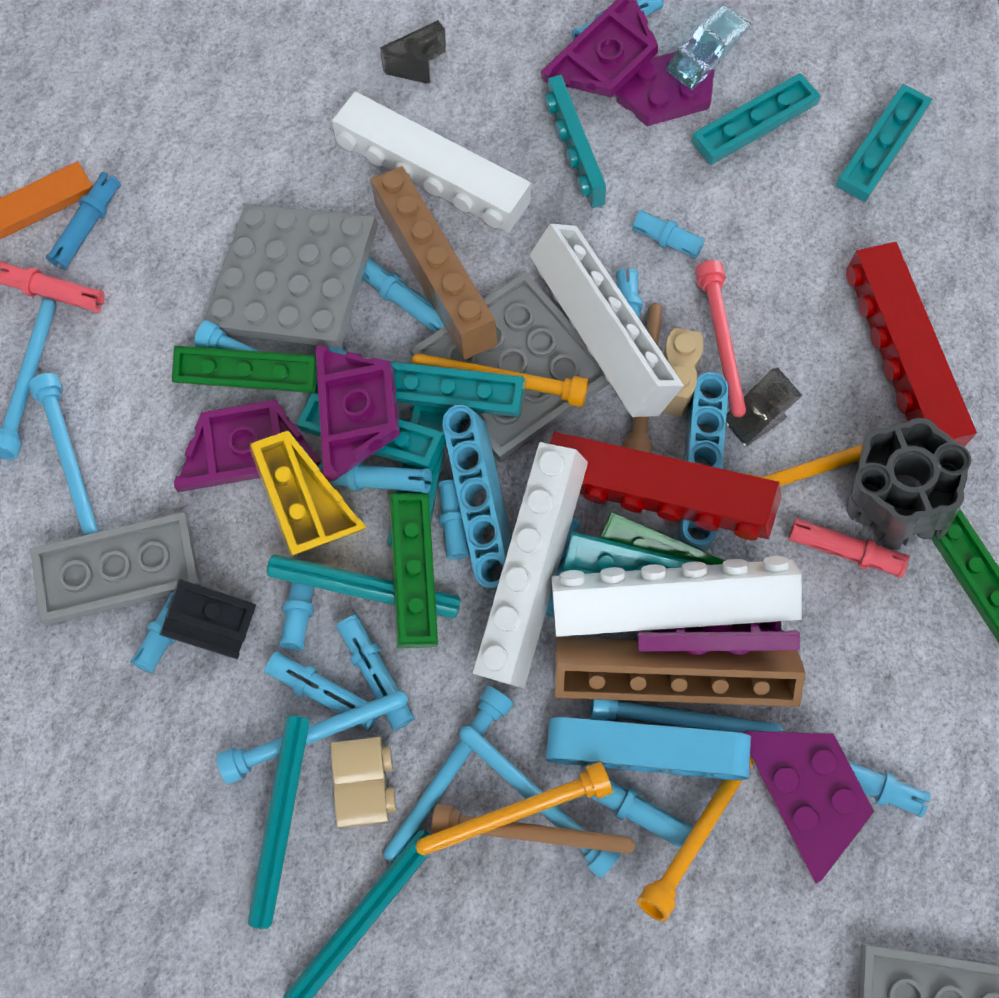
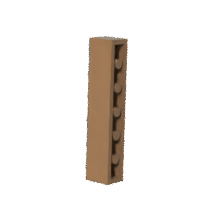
(434, 263)
(620, 672)

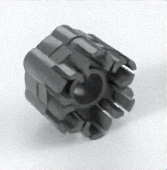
(901, 510)

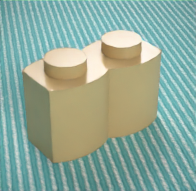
(683, 354)
(360, 782)

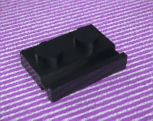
(207, 619)

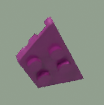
(606, 51)
(660, 97)
(354, 408)
(222, 444)
(729, 638)
(812, 792)

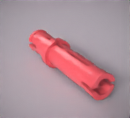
(34, 283)
(856, 550)

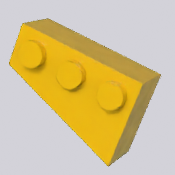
(301, 498)

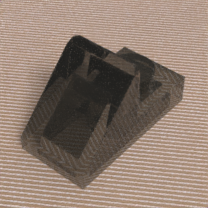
(410, 54)
(764, 407)

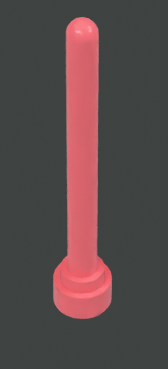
(710, 278)

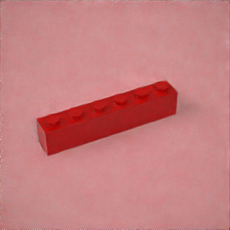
(907, 341)
(676, 488)

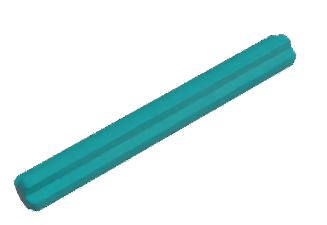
(348, 583)
(278, 822)
(358, 921)

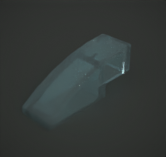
(707, 46)

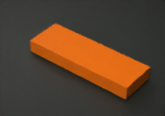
(42, 198)

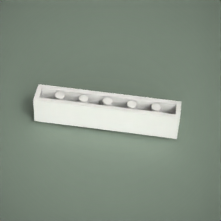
(432, 162)
(605, 321)
(530, 564)
(677, 596)

